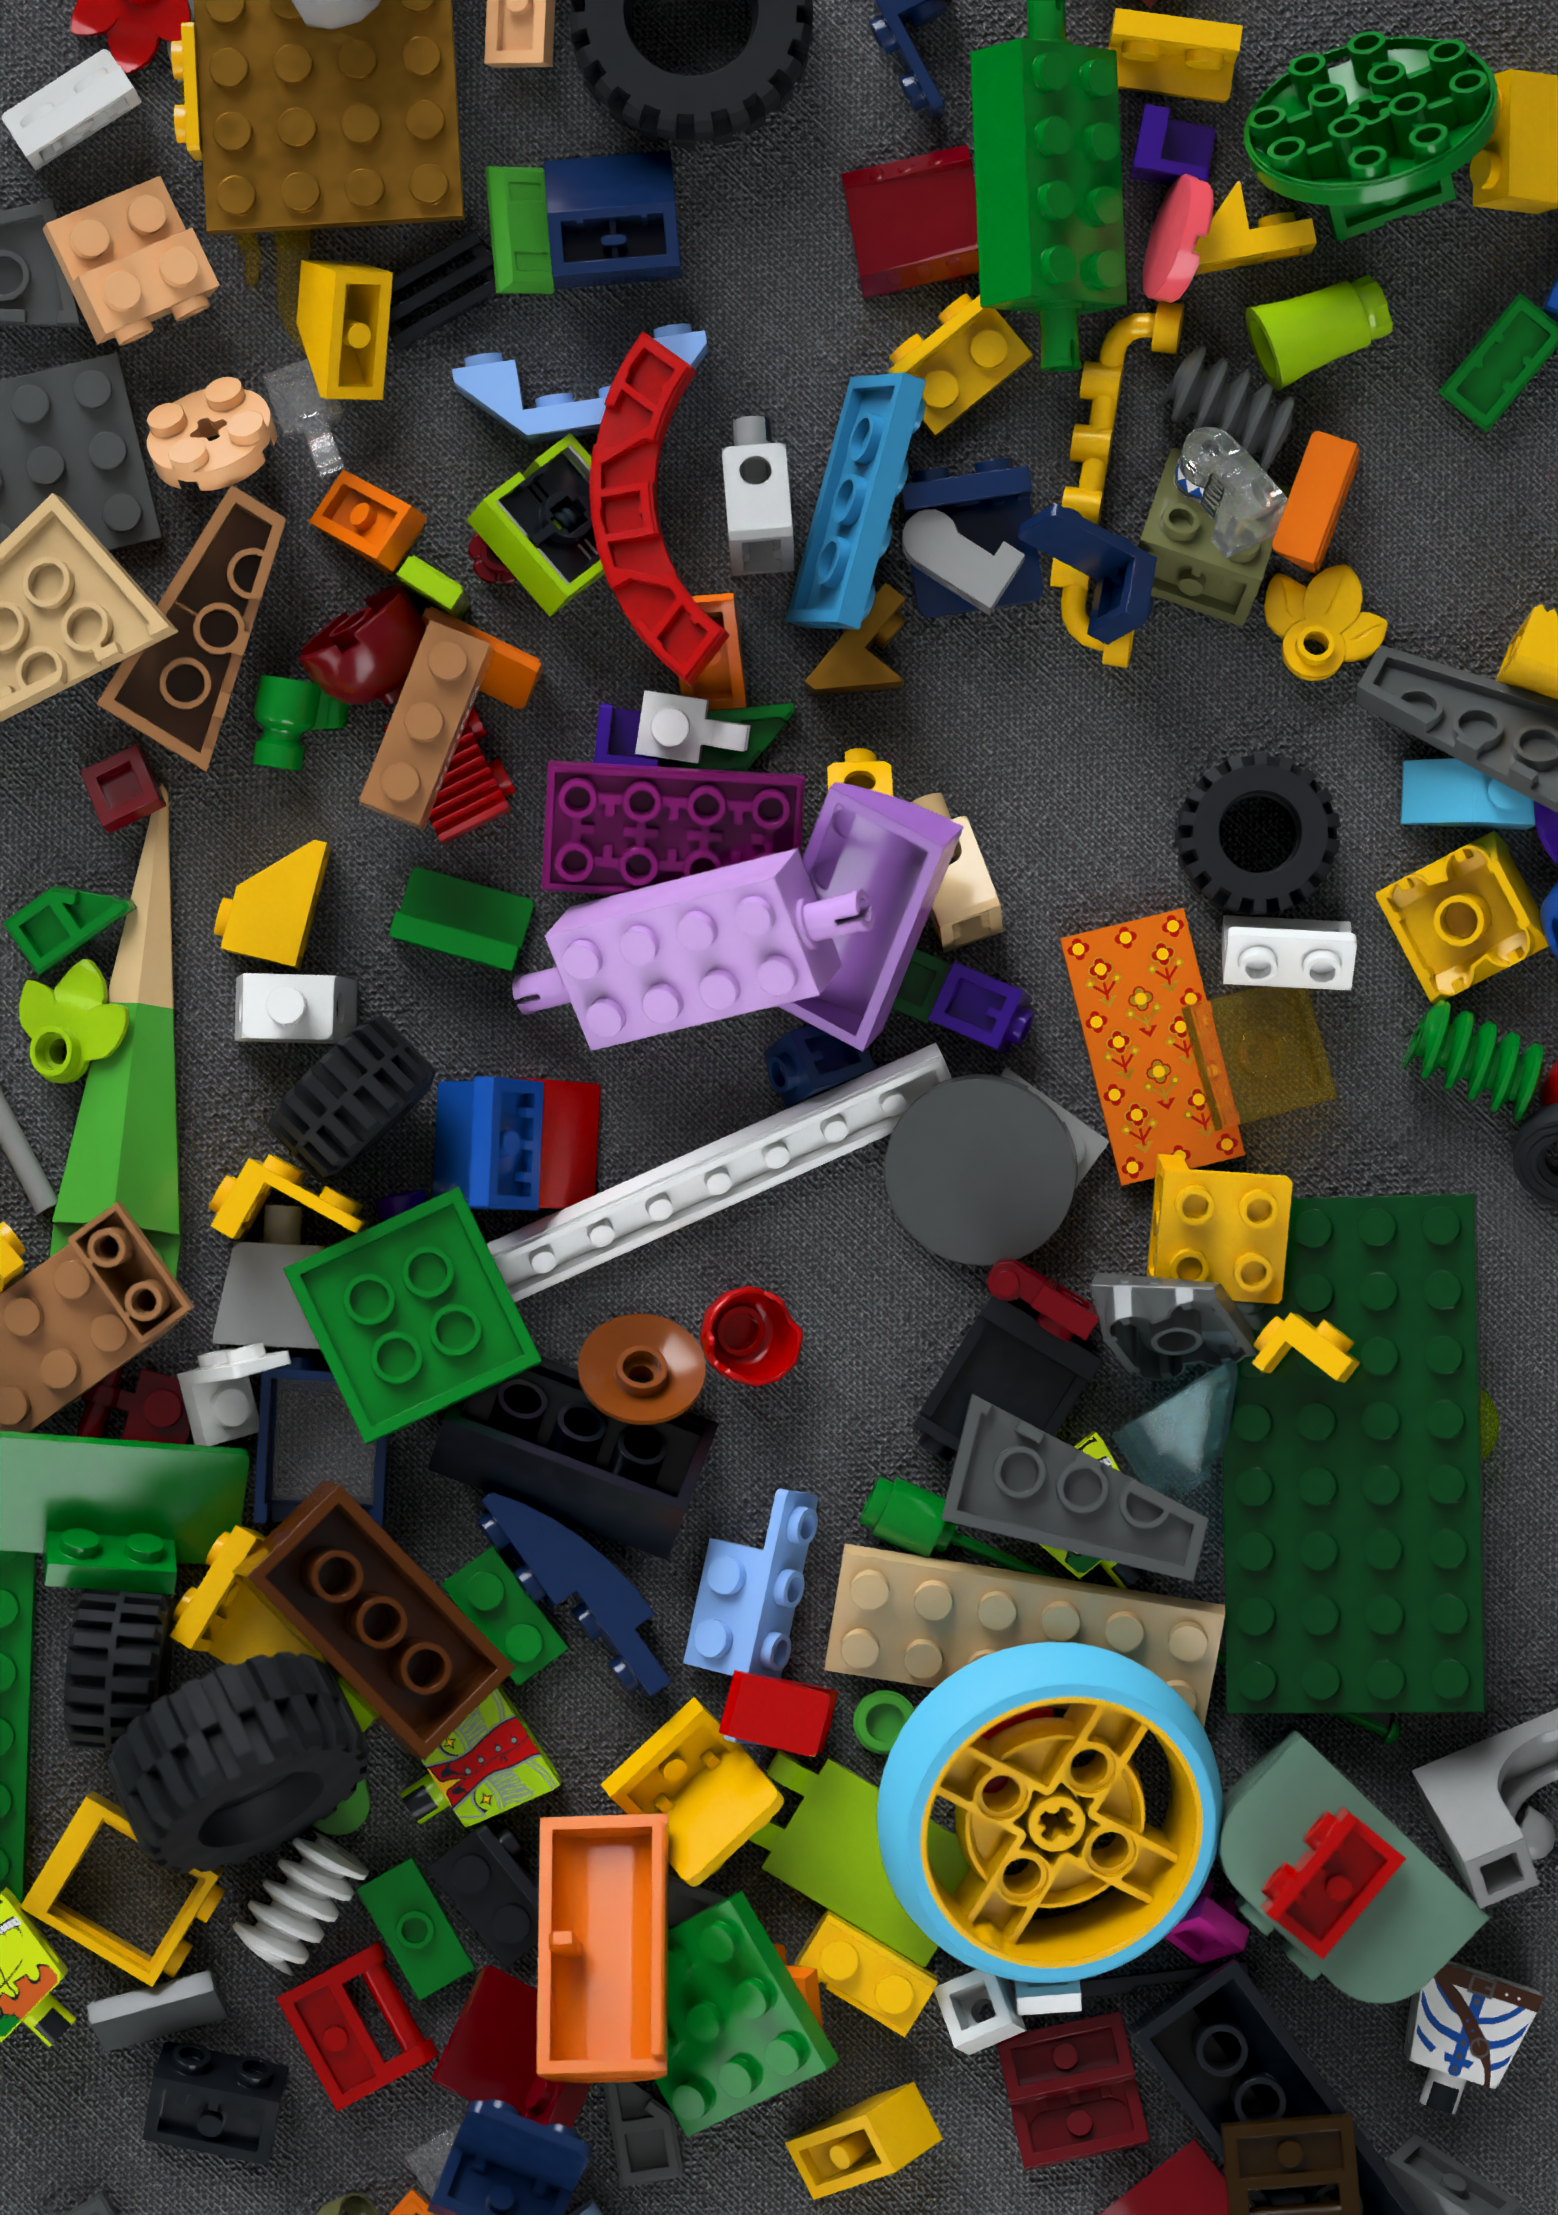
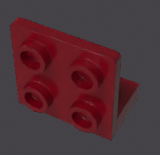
(496, 2053)

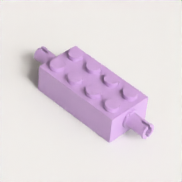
(694, 950)

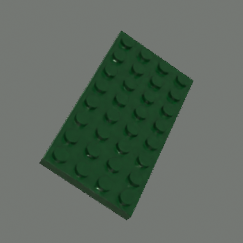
(1365, 1495)

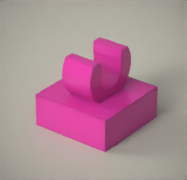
(1209, 1928)

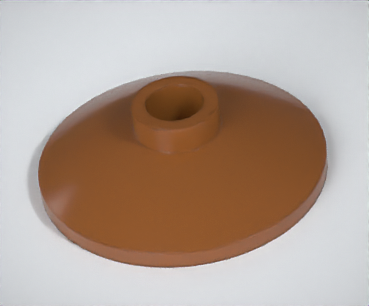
(647, 1349)

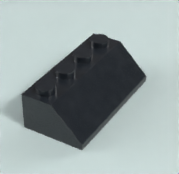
(565, 1458)

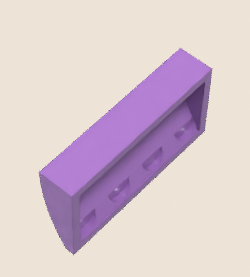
(900, 861)

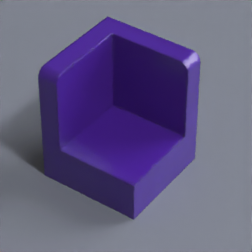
(1170, 148)
(618, 737)

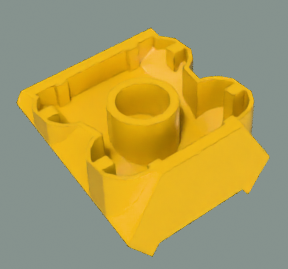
(1464, 917)

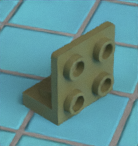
(1189, 564)

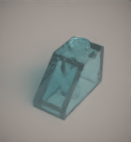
(1182, 1432)

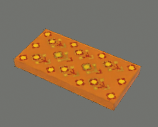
(1146, 1077)

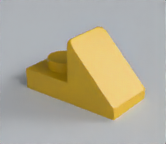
(1234, 245)

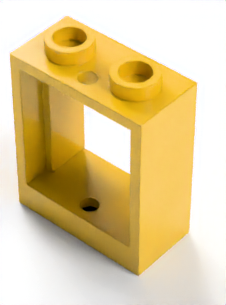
(44, 1895)

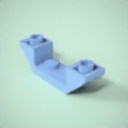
(497, 391)

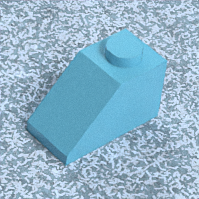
(1460, 796)

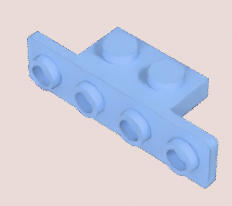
(752, 1595)

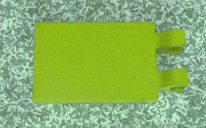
(836, 1857)

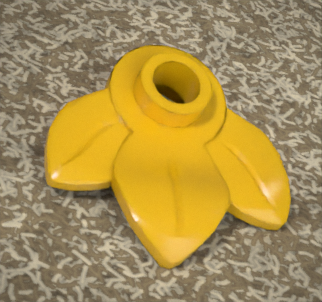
(1325, 613)

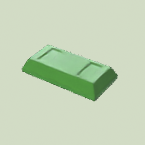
(519, 230)

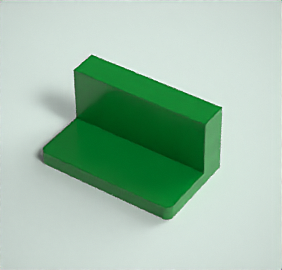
(463, 920)

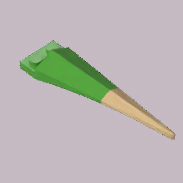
(128, 1110)

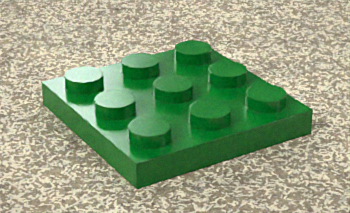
(412, 1315)
(733, 2018)

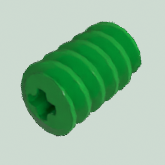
(1476, 1058)

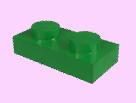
(505, 1615)

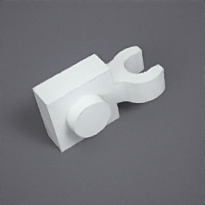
(679, 727)

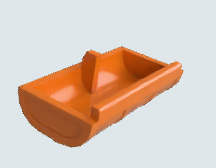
(603, 1948)

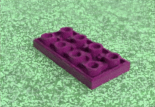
(656, 824)

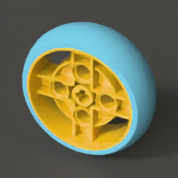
(992, 1912)

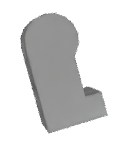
(957, 563)

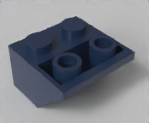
(612, 220)

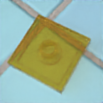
(1258, 1054)

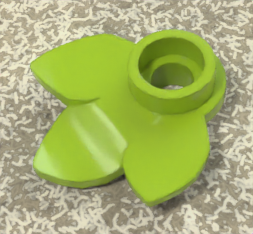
(71, 1015)

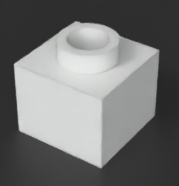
(960, 2006)

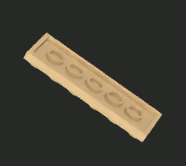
(932, 1616)

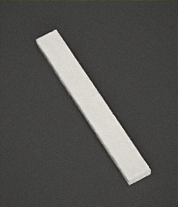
(714, 1175)

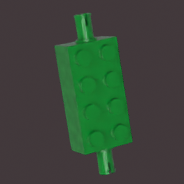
(1048, 180)

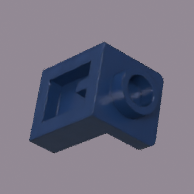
(813, 1062)

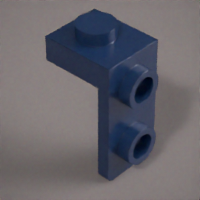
(1121, 569)

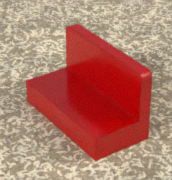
(568, 1142)

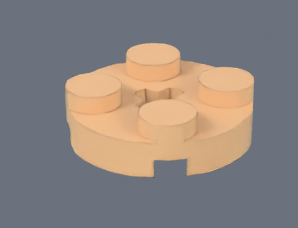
(181, 431)

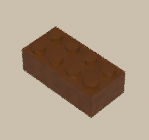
(374, 1619)

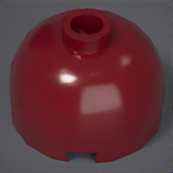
(367, 652)

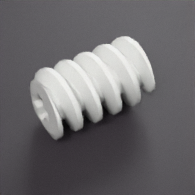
(300, 1901)

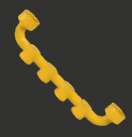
(1093, 446)

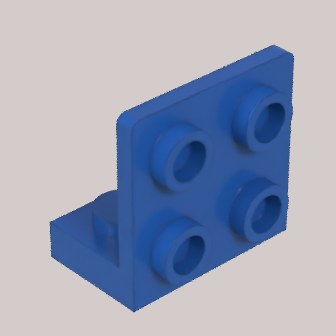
(489, 1142)

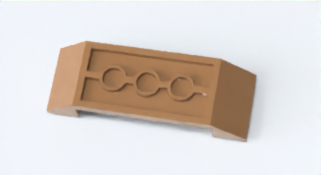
(82, 1318)

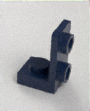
(893, 37)

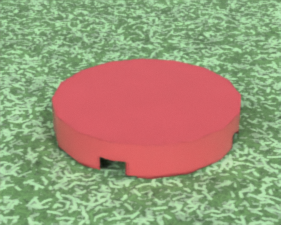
(1173, 238)

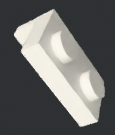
(1288, 952)

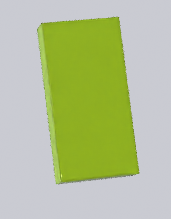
(433, 587)

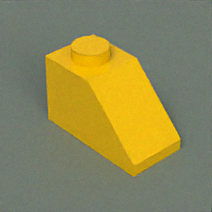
(345, 326)
(275, 908)
(864, 2141)

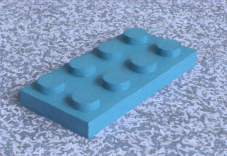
(856, 501)

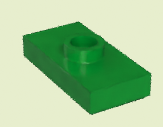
(1502, 363)
(416, 1928)

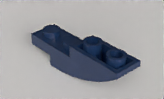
(563, 1564)

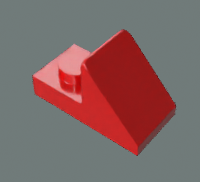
(778, 1713)

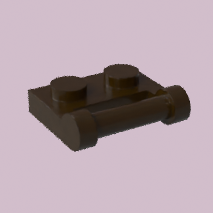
(1291, 2155)

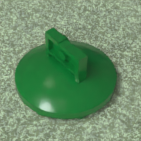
(1374, 130)

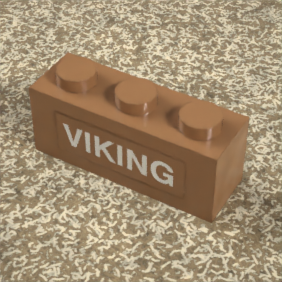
(426, 725)

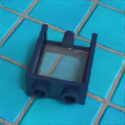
(310, 1439)

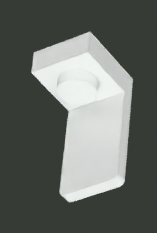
(221, 1395)

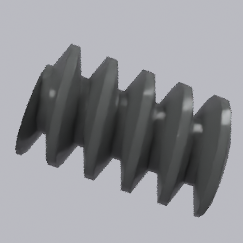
(1229, 405)

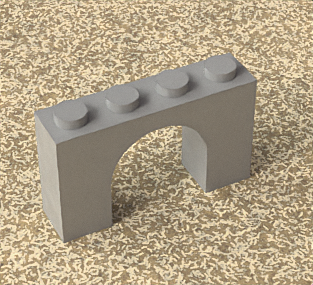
(1474, 1804)

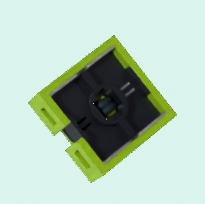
(544, 525)

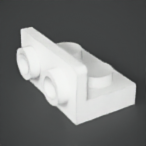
(71, 108)

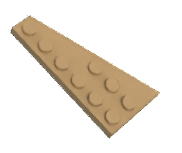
(65, 608)

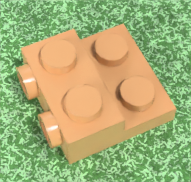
(131, 262)

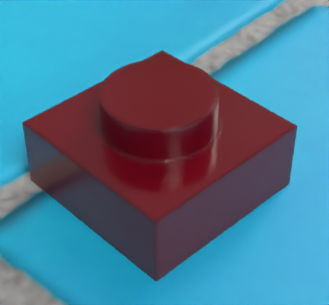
(123, 788)

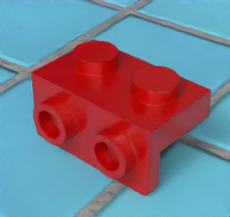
(1330, 1881)

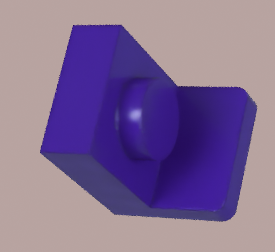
(983, 1009)

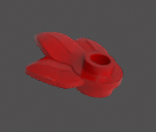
(131, 26)

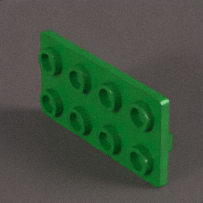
(116, 1507)

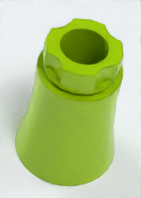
(1316, 328)

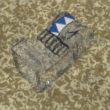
(1229, 489)

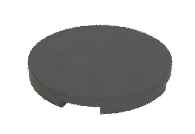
(980, 1169)

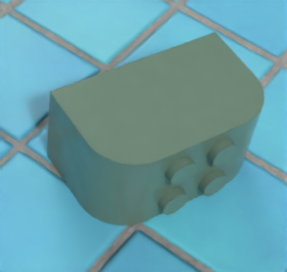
(1403, 1931)

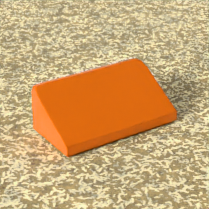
(1316, 500)
(511, 672)

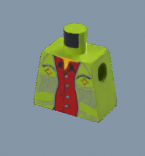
(483, 1766)

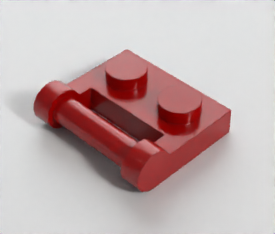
(338, 2036)

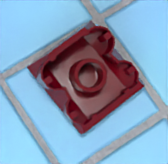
(913, 221)

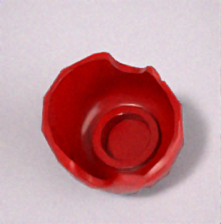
(750, 1336)

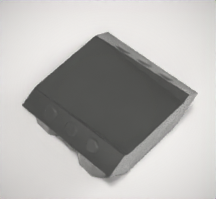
(1169, 1323)

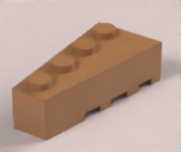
(185, 681)

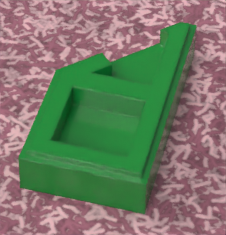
(63, 923)

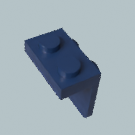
(986, 511)
(509, 2165)

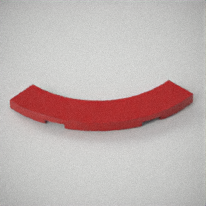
(627, 510)

